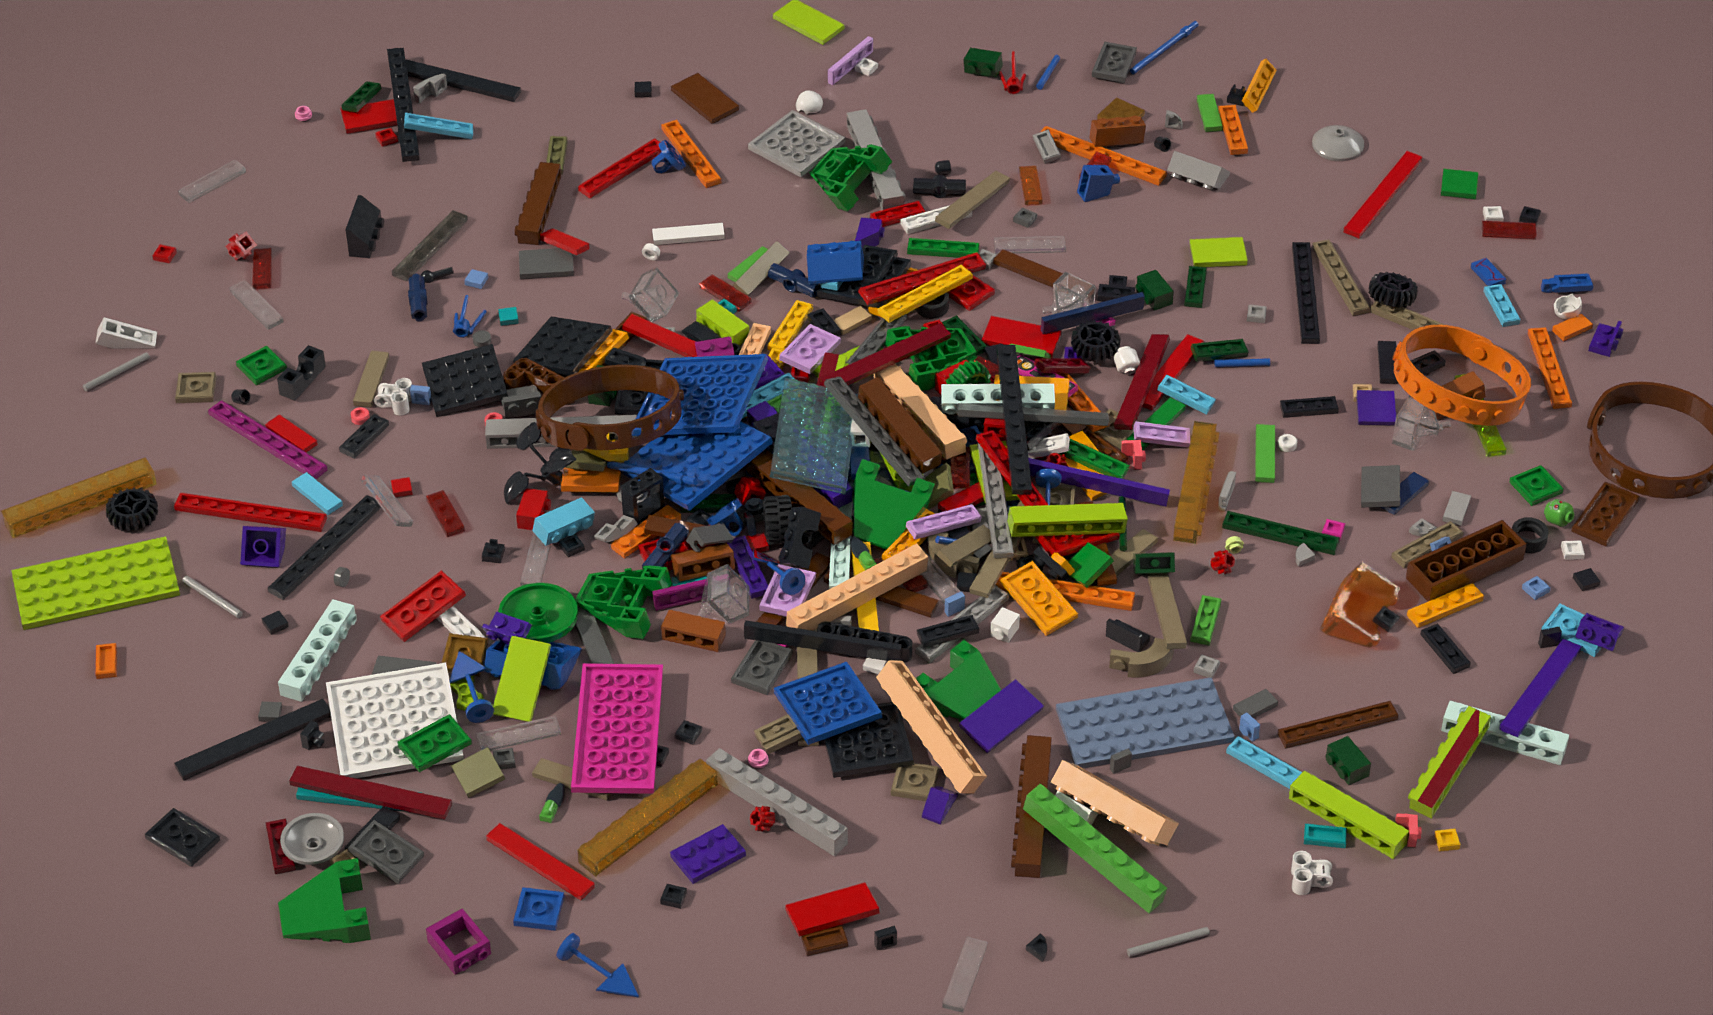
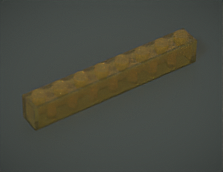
(1195, 481)
(76, 497)
(647, 817)

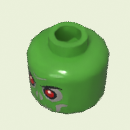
(1559, 512)

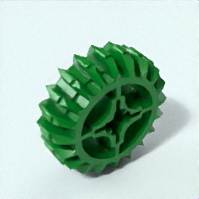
(970, 373)

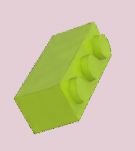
(722, 322)

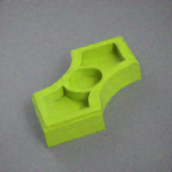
(463, 692)

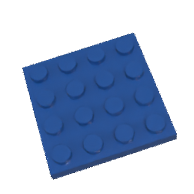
(827, 703)

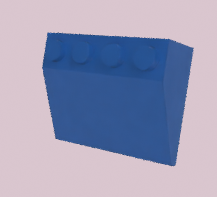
(558, 667)

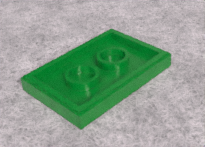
(434, 743)

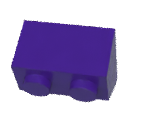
(262, 546)

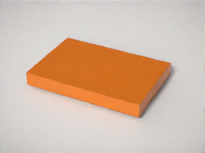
(590, 481)

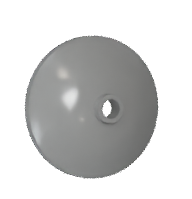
(1338, 143)
(312, 838)

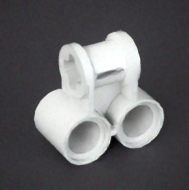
(395, 396)
(1309, 873)

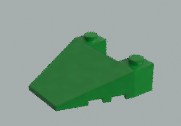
(845, 169)
(934, 359)
(884, 509)
(620, 597)
(963, 688)
(318, 907)

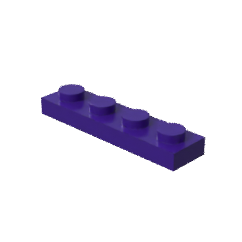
(747, 567)

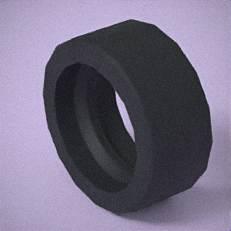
(935, 311)
(1533, 525)

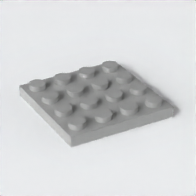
(796, 143)

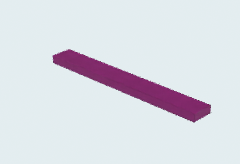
(267, 439)

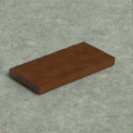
(705, 98)
(1605, 513)

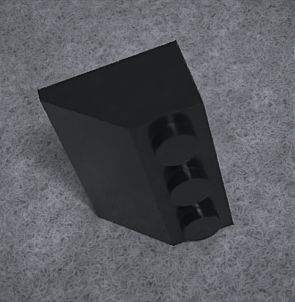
(363, 228)

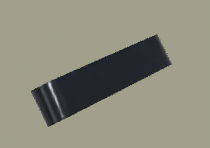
(846, 630)

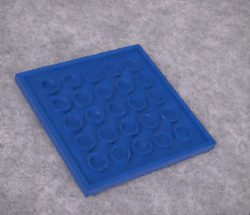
(713, 390)
(703, 456)

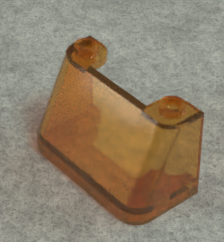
(1356, 604)

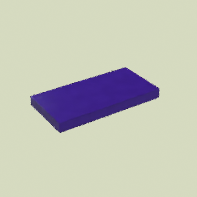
(1001, 716)

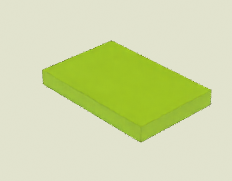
(1218, 252)

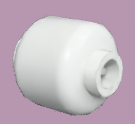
(1126, 360)

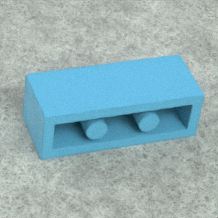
(563, 521)

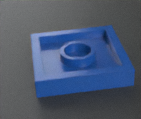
(538, 909)

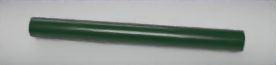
(1123, 536)

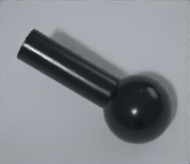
(430, 276)

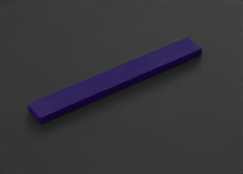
(1104, 483)
(1540, 688)

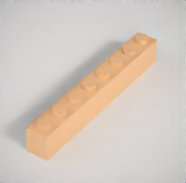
(923, 411)
(859, 589)
(931, 727)

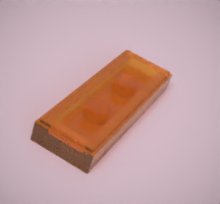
(1030, 185)

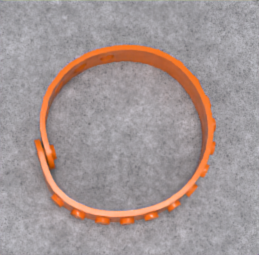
(1449, 403)

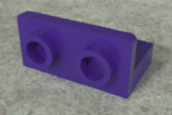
(1605, 339)
(505, 627)
(1599, 631)

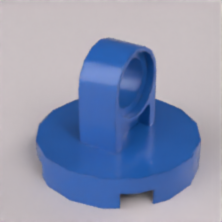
(669, 158)
(726, 515)

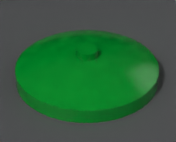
(545, 606)

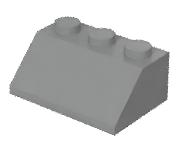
(1197, 171)

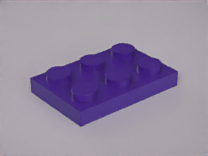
(707, 853)

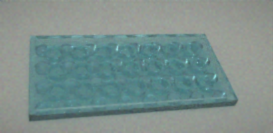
(812, 438)

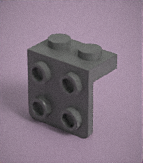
(521, 401)

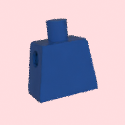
(1096, 182)

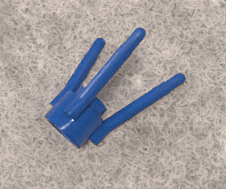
(462, 326)

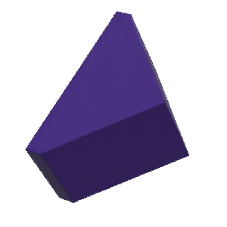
(938, 804)

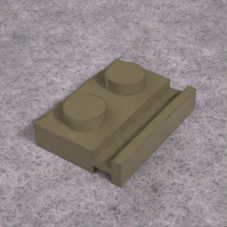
(778, 734)

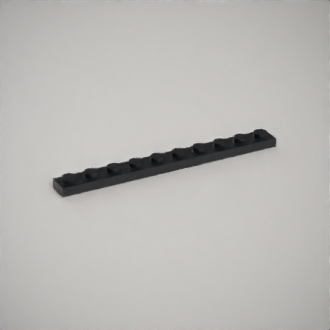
(402, 103)
(1013, 420)

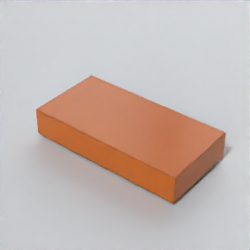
(1572, 327)
(106, 661)

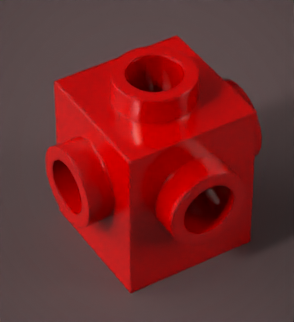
(240, 245)
(749, 488)

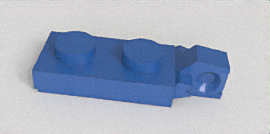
(1567, 283)

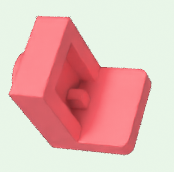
(1134, 449)
(1410, 823)

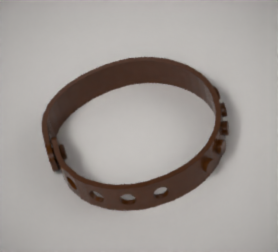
(605, 379)
(1659, 395)

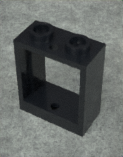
(633, 488)

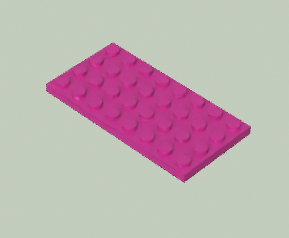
(617, 728)

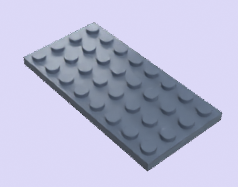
(1145, 722)

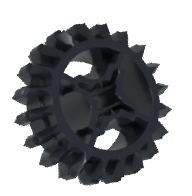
(1393, 289)
(1095, 341)
(120, 513)

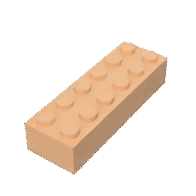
(1114, 804)

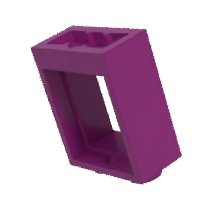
(450, 926)

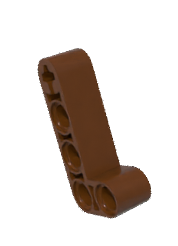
(529, 373)

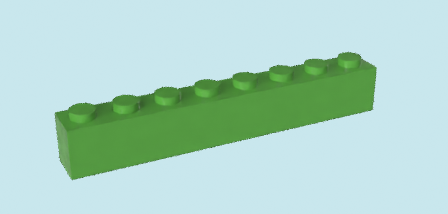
(1095, 848)

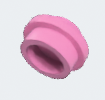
(303, 113)
(758, 758)

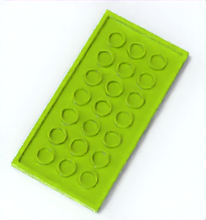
(95, 583)

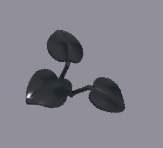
(550, 470)

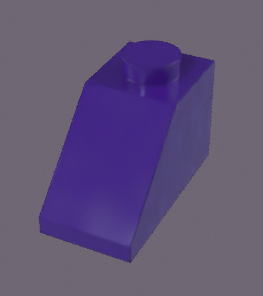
(870, 231)

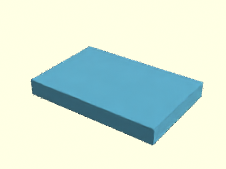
(1568, 621)

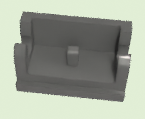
(708, 535)

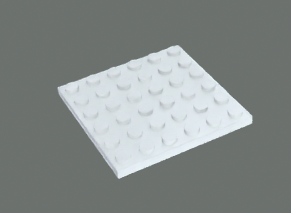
(383, 709)

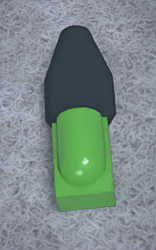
(862, 553)
(552, 803)

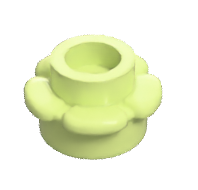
(1234, 544)

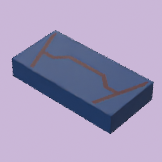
(1488, 272)

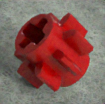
(1056, 458)
(1222, 562)
(762, 818)

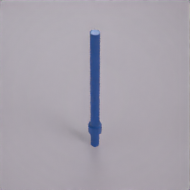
(1184, 32)
(679, 478)

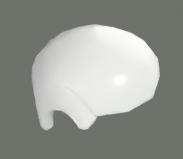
(809, 102)
(1568, 306)

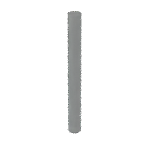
(122, 368)
(212, 596)
(1168, 941)

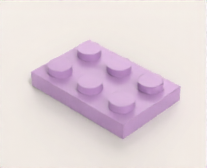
(809, 348)
(777, 601)

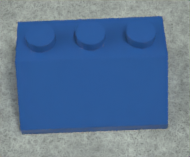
(835, 262)

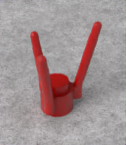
(1013, 84)

